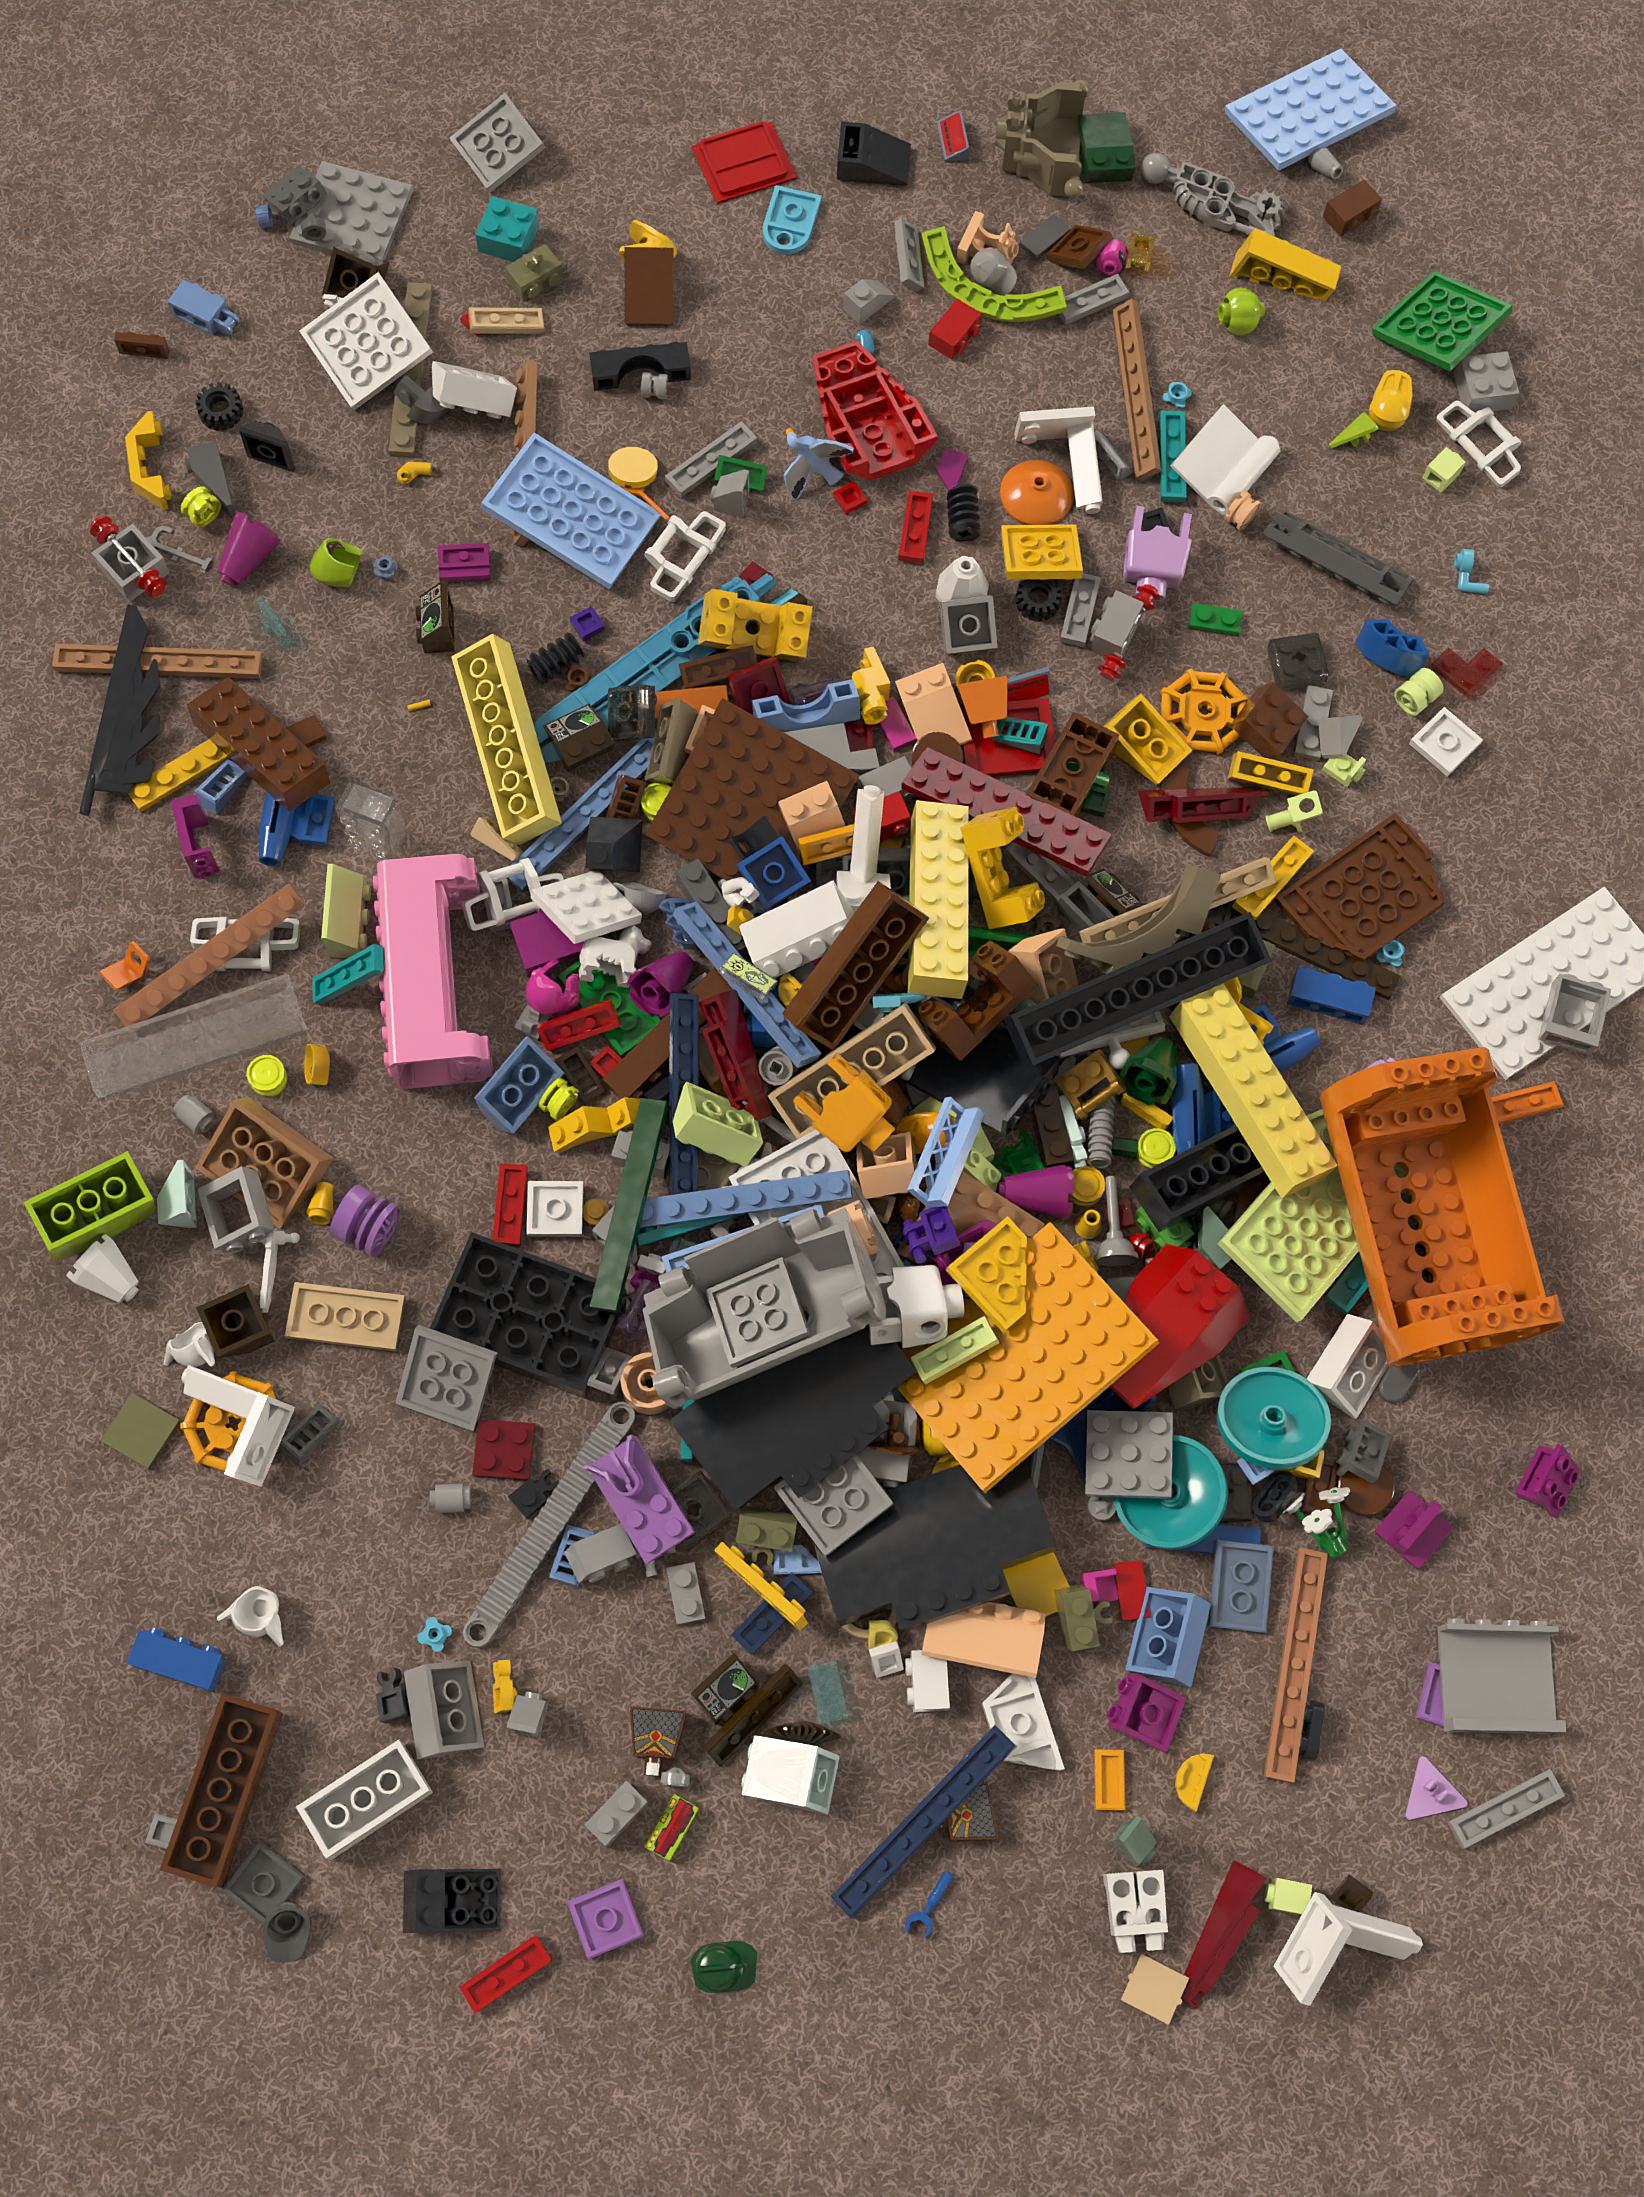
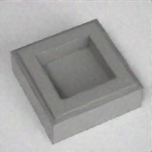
(160, 1831)

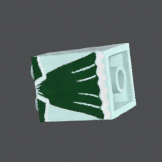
(790, 1774)

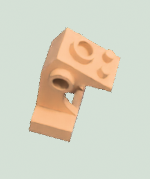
(976, 238)

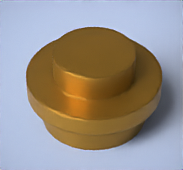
(594, 1211)

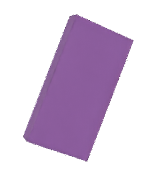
(1430, 1701)

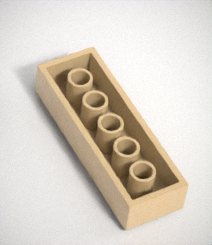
(879, 1050)

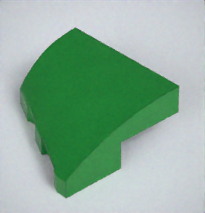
(1018, 1159)

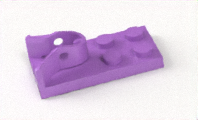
(640, 1499)

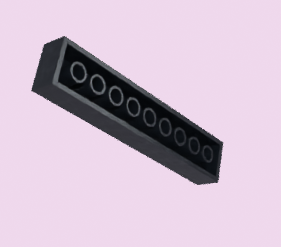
(1137, 990)

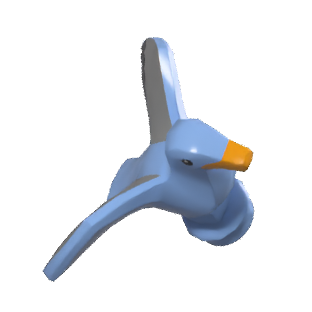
(812, 457)

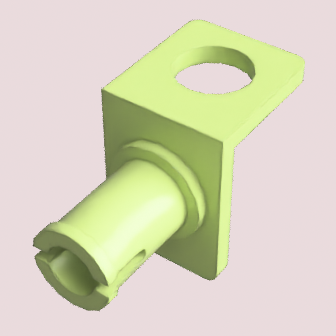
(1294, 815)

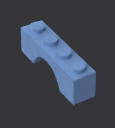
(834, 706)

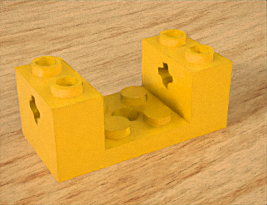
(780, 633)
(982, 841)

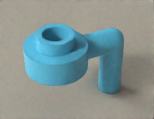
(1464, 564)

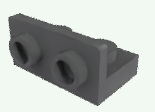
(1363, 1451)

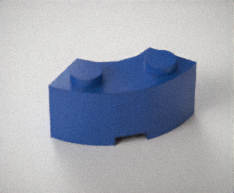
(1391, 648)

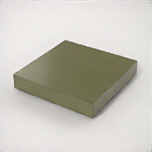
(140, 1431)

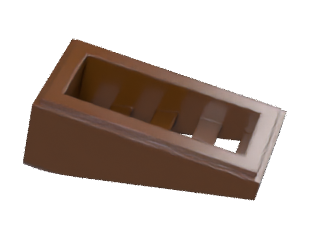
(619, 790)

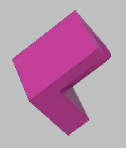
(1101, 1585)

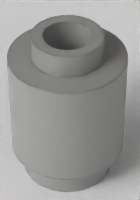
(194, 1114)
(450, 1498)

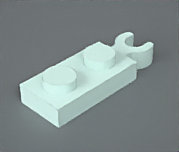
(1075, 1133)

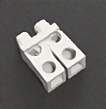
(1140, 1917)

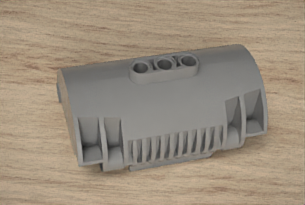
(829, 1276)

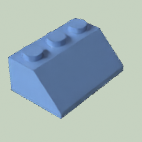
(517, 1086)
(1171, 1638)

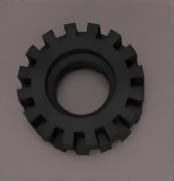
(214, 395)
(1034, 609)

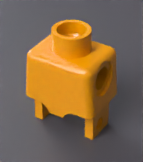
(850, 1113)

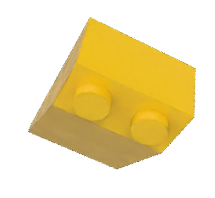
(1147, 740)

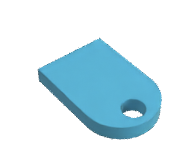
(790, 217)

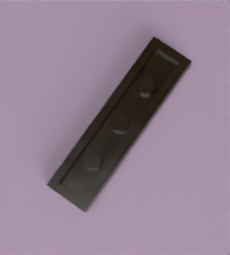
(752, 1715)

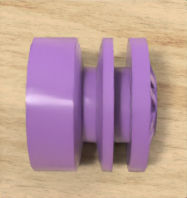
(365, 1220)

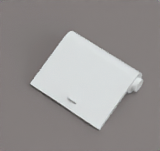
(1225, 459)

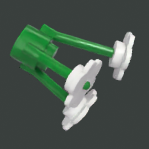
(1329, 1539)

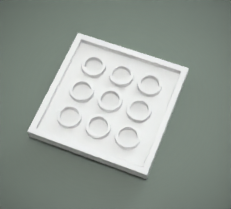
(366, 341)

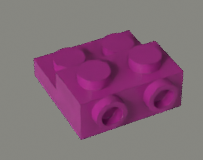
(1146, 1711)

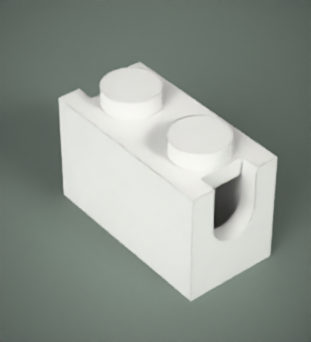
(929, 1683)

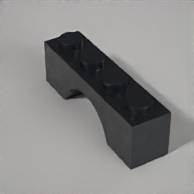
(612, 365)

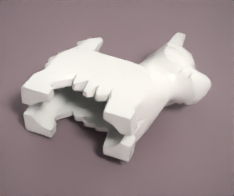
(613, 956)

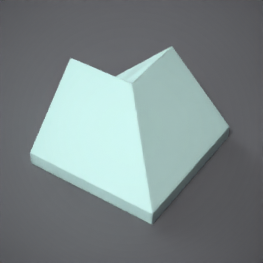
(177, 1198)

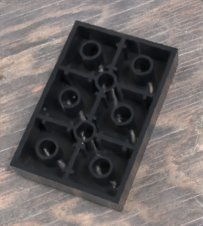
(527, 1313)

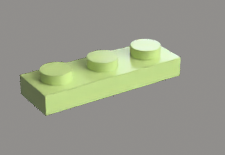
(954, 1350)

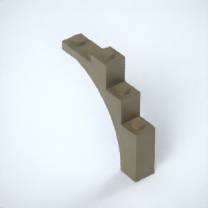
(1181, 914)

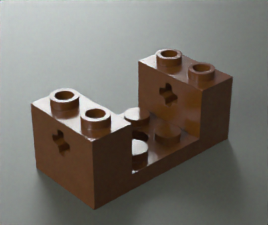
(1081, 743)
(972, 1021)

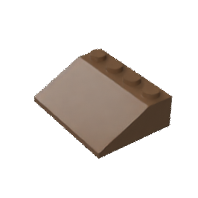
(260, 1141)
(976, 1202)

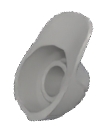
(993, 271)
(642, 897)

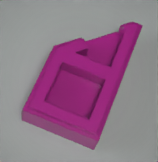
(951, 467)

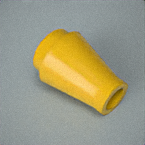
(321, 1205)
(1086, 1229)

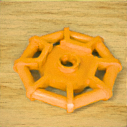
(1192, 702)
(216, 1424)

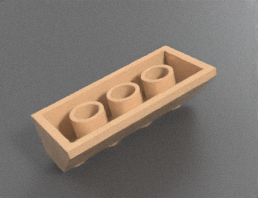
(989, 1638)

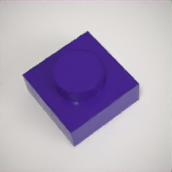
(587, 623)

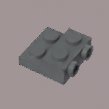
(295, 194)

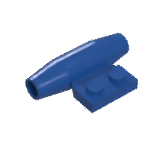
(306, 824)
(1287, 1049)
(1195, 1113)

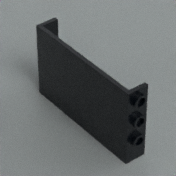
(986, 1079)

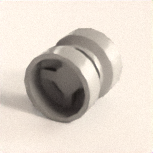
(660, 386)

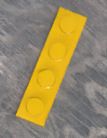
(177, 774)
(1284, 867)
(769, 1592)

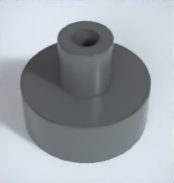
(313, 228)

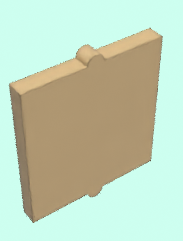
(1155, 1989)

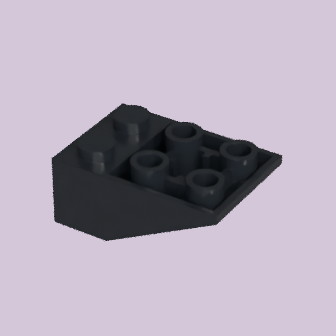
(871, 155)
(451, 1900)

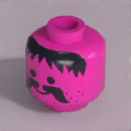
(1112, 257)

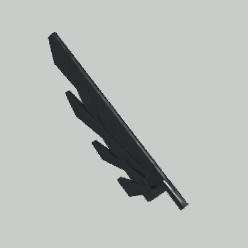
(121, 722)

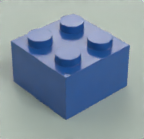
(774, 873)

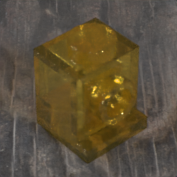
(1140, 254)

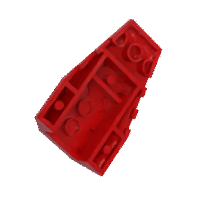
(869, 413)
(1188, 1310)

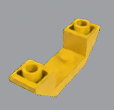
(143, 435)

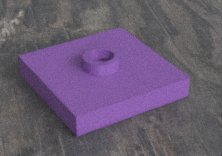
(605, 1919)

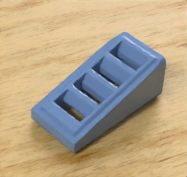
(214, 800)
(561, 1577)

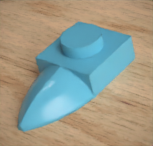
(890, 1001)

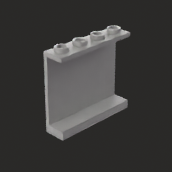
(1497, 1677)

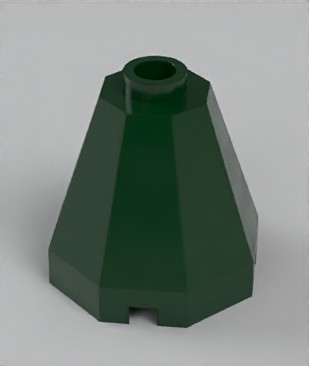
(1151, 1071)

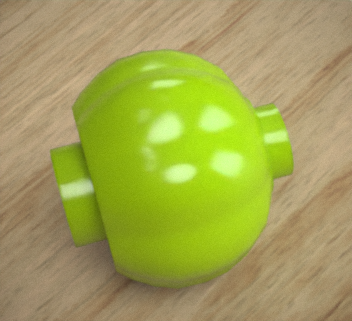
(1240, 311)

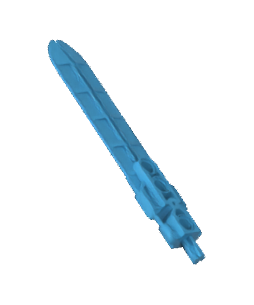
(644, 657)

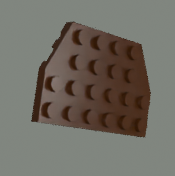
(1366, 892)

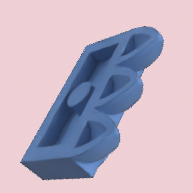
(681, 936)

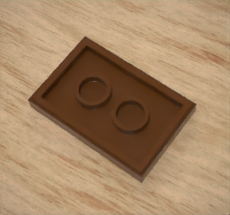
(649, 285)

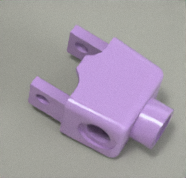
(1156, 555)

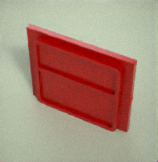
(743, 161)
(1002, 759)

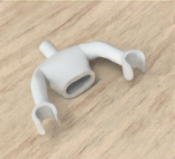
(742, 893)

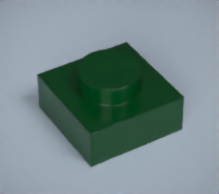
(1096, 801)

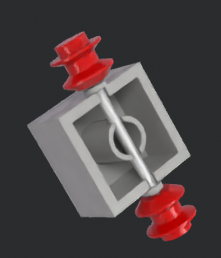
(128, 560)
(1118, 625)

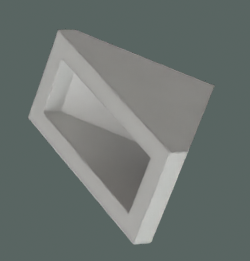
(1337, 735)

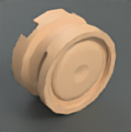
(1242, 510)

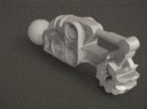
(1201, 195)

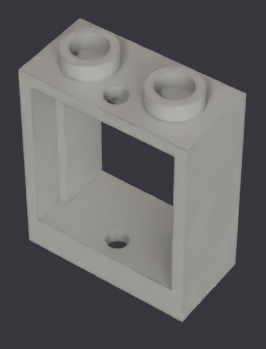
(1566, 1036)
(225, 1186)

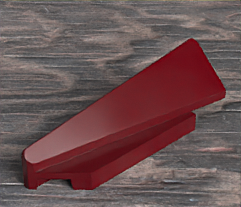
(1200, 804)
(734, 1054)
(1223, 1931)

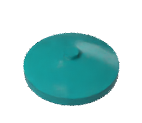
(1273, 1418)
(1195, 1505)

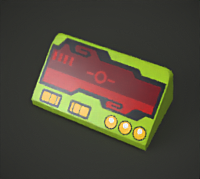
(672, 1827)

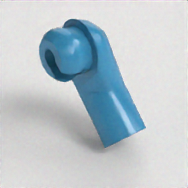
(866, 340)

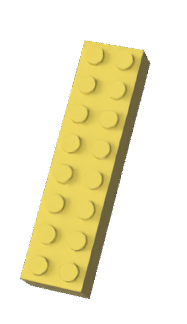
(506, 740)
(940, 891)
(1252, 1091)

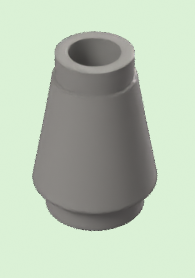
(1325, 163)

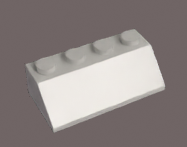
(797, 930)

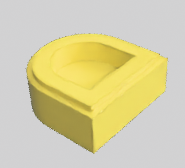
(881, 1633)

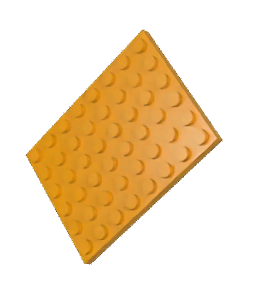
(1042, 1369)

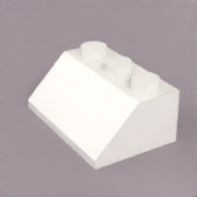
(472, 390)
(1351, 1365)

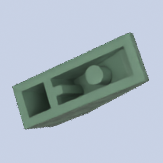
(1134, 1841)

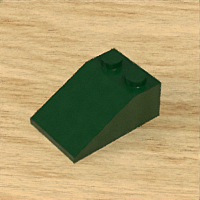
(1106, 148)

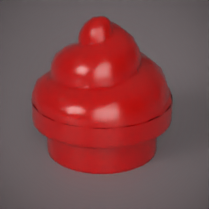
(1142, 1244)

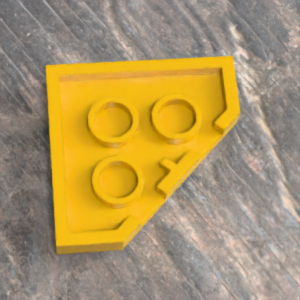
(995, 1273)

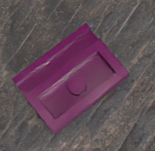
(464, 562)

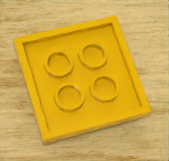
(1041, 552)

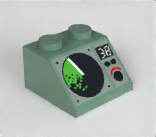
(1208, 1233)

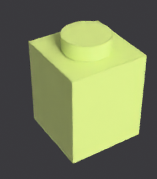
(1444, 469)
(1288, 1896)

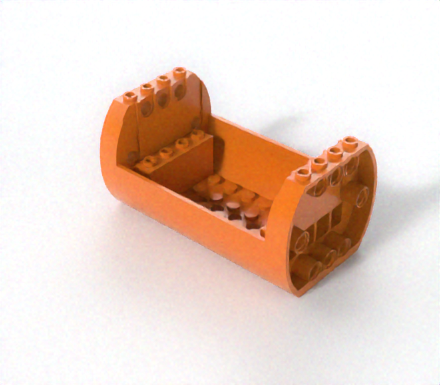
(1445, 1134)

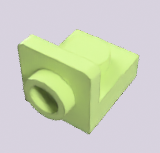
(1345, 769)

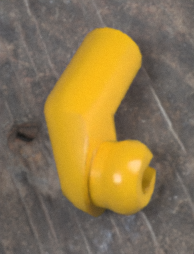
(412, 470)

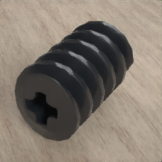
(963, 512)
(555, 657)

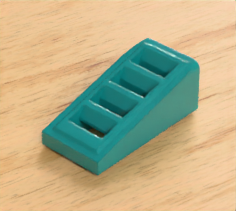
(1031, 727)

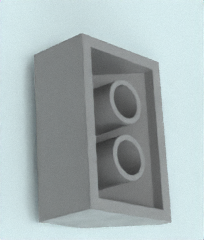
(443, 1709)

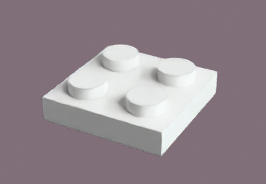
(1445, 741)
(555, 1209)

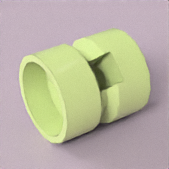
(1419, 691)

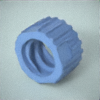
(264, 216)

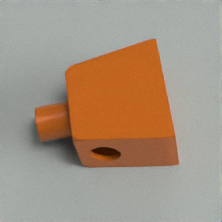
(985, 703)

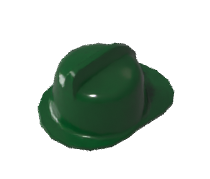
(724, 1966)

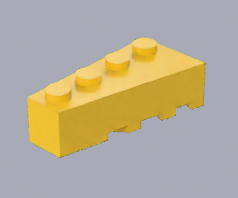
(1285, 266)

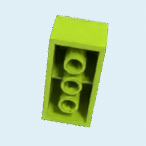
(91, 1205)

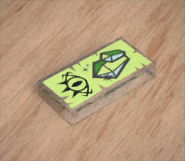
(747, 976)

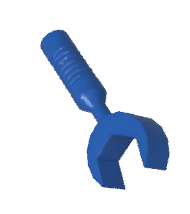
(932, 1901)

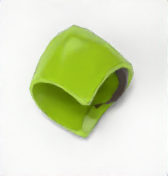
(335, 563)

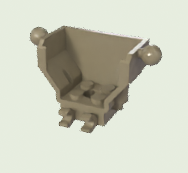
(1043, 137)

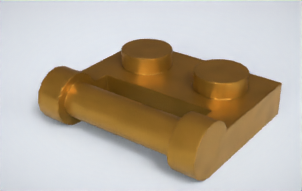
(1085, 1077)

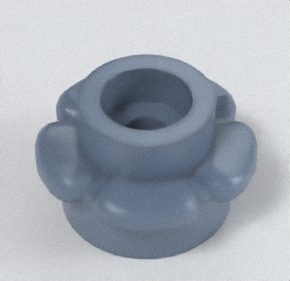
(385, 573)

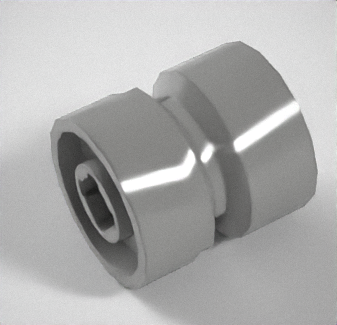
(776, 1067)

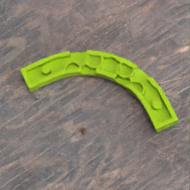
(992, 306)

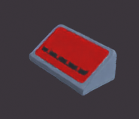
(953, 137)
(1029, 685)

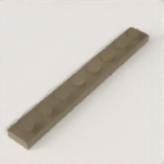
(404, 429)

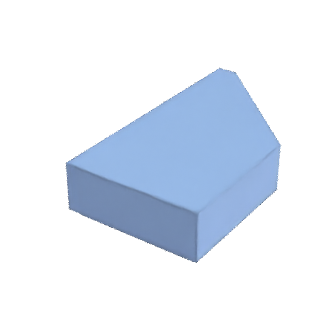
(795, 1562)

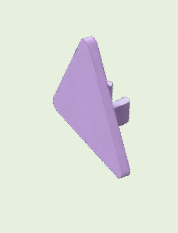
(1431, 1792)

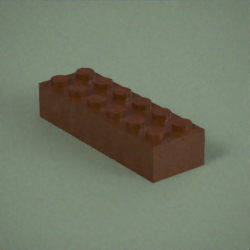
(258, 744)
(855, 965)
(221, 1791)

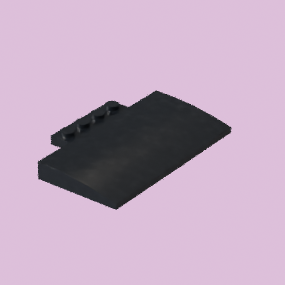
(794, 1417)
(938, 1548)

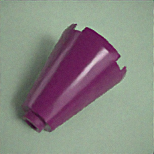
(245, 549)
(659, 979)
(1041, 1190)

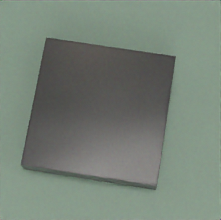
(262, 1882)

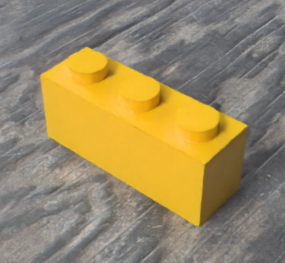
(1270, 774)

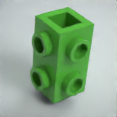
(1176, 1235)

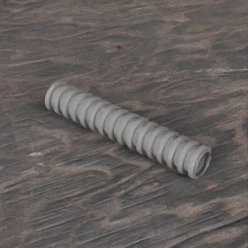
(1101, 1126)

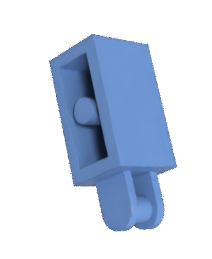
(202, 309)

